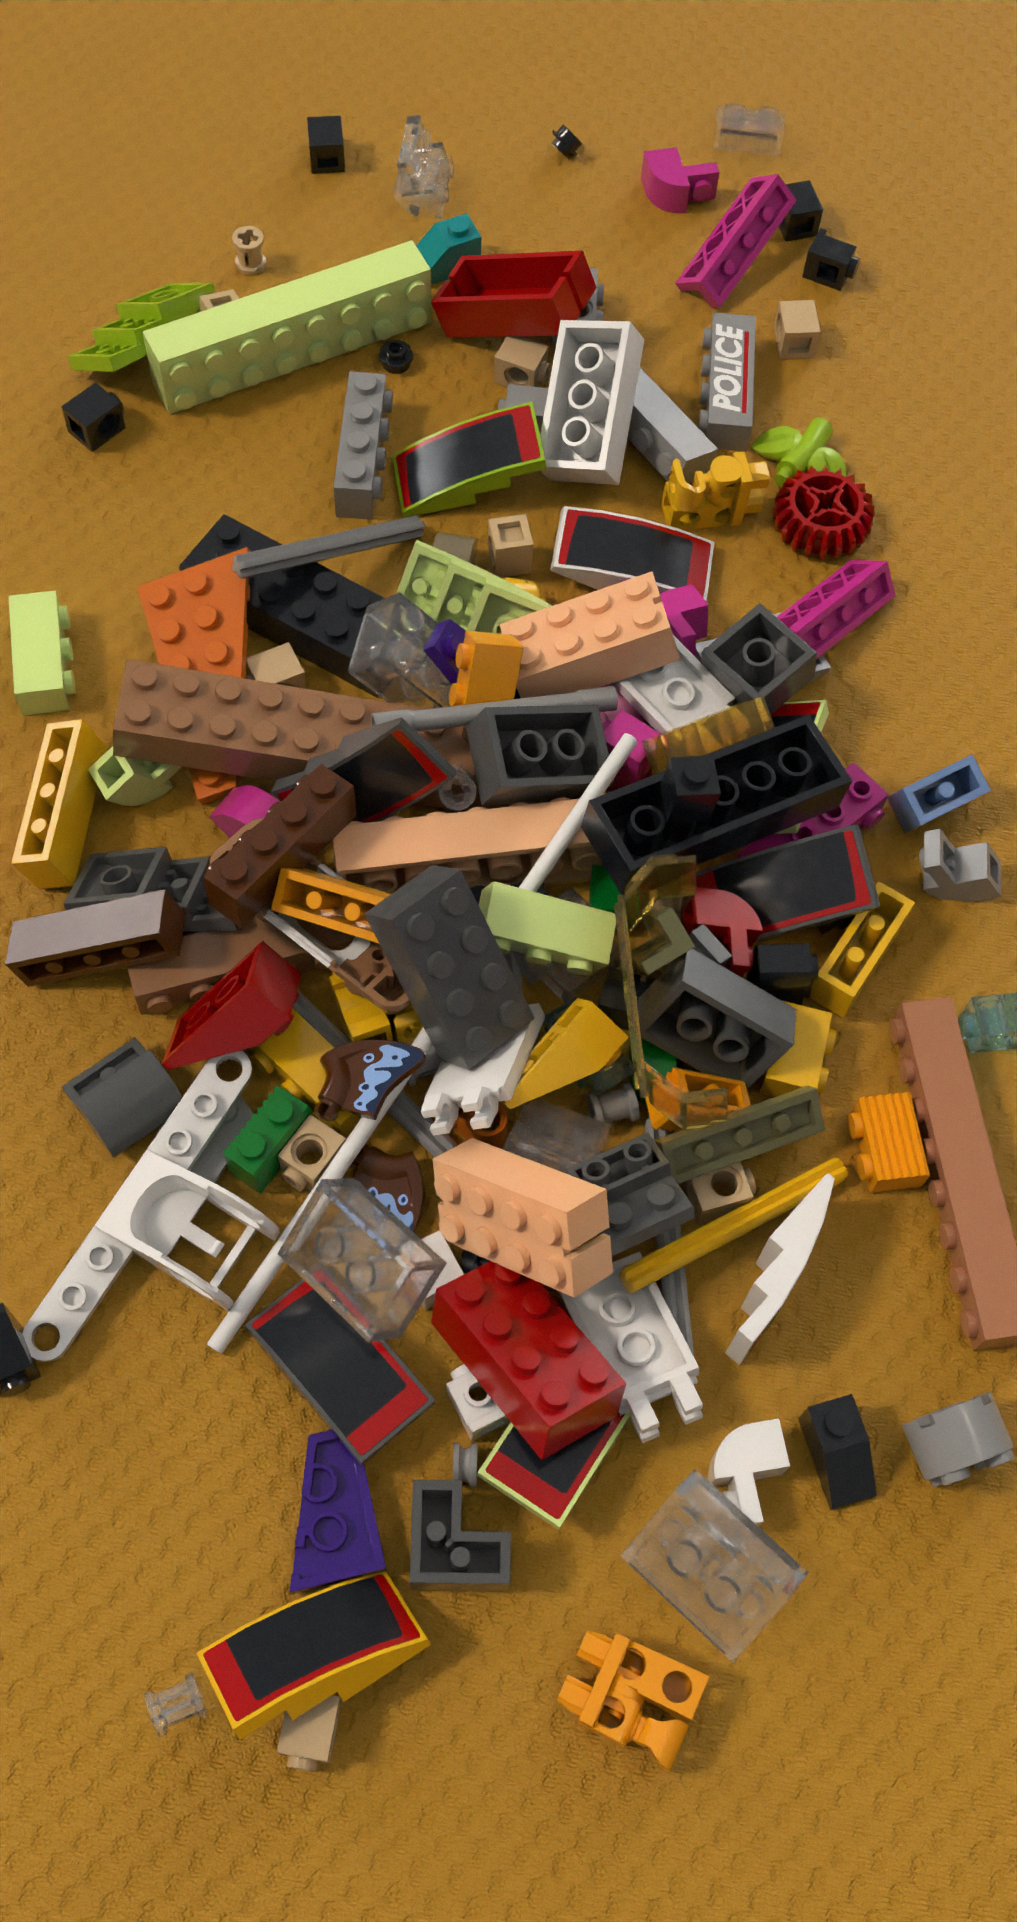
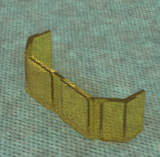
(660, 879)

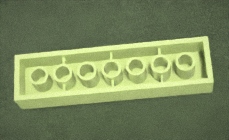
(289, 326)

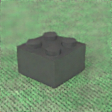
(760, 659)

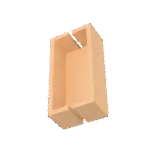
(593, 639)
(524, 1216)

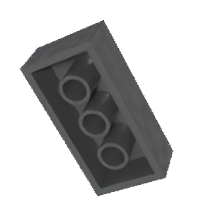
(450, 965)

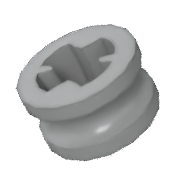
(465, 1463)

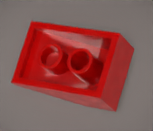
(238, 1010)

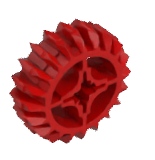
(823, 513)

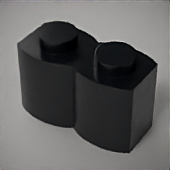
(784, 971)

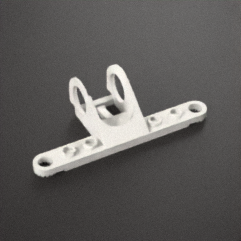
(154, 1213)

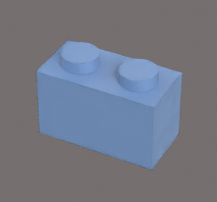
(938, 793)

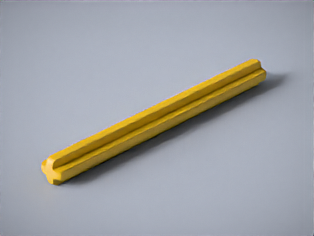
(727, 1227)

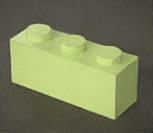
(40, 653)
(548, 928)

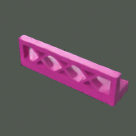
(738, 239)
(840, 603)

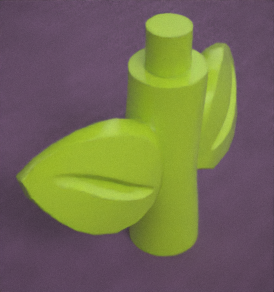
(799, 450)

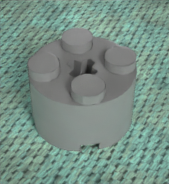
(958, 1438)

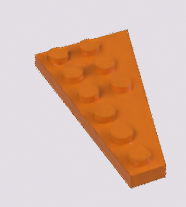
(201, 626)

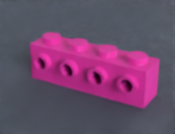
(859, 806)

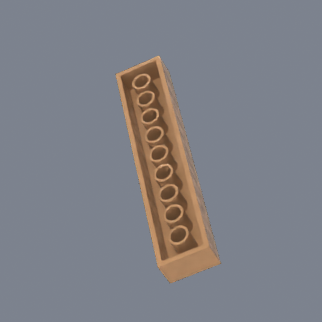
(251, 725)

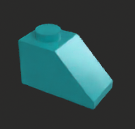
(447, 243)

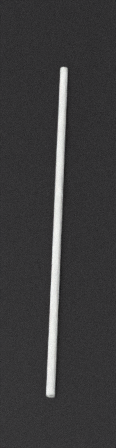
(365, 1126)

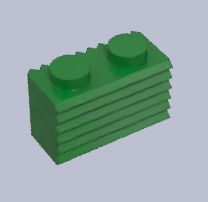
(256, 1150)

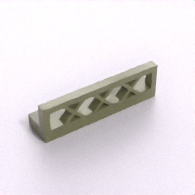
(667, 941)
(743, 1134)

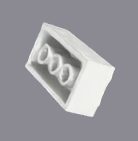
(590, 400)

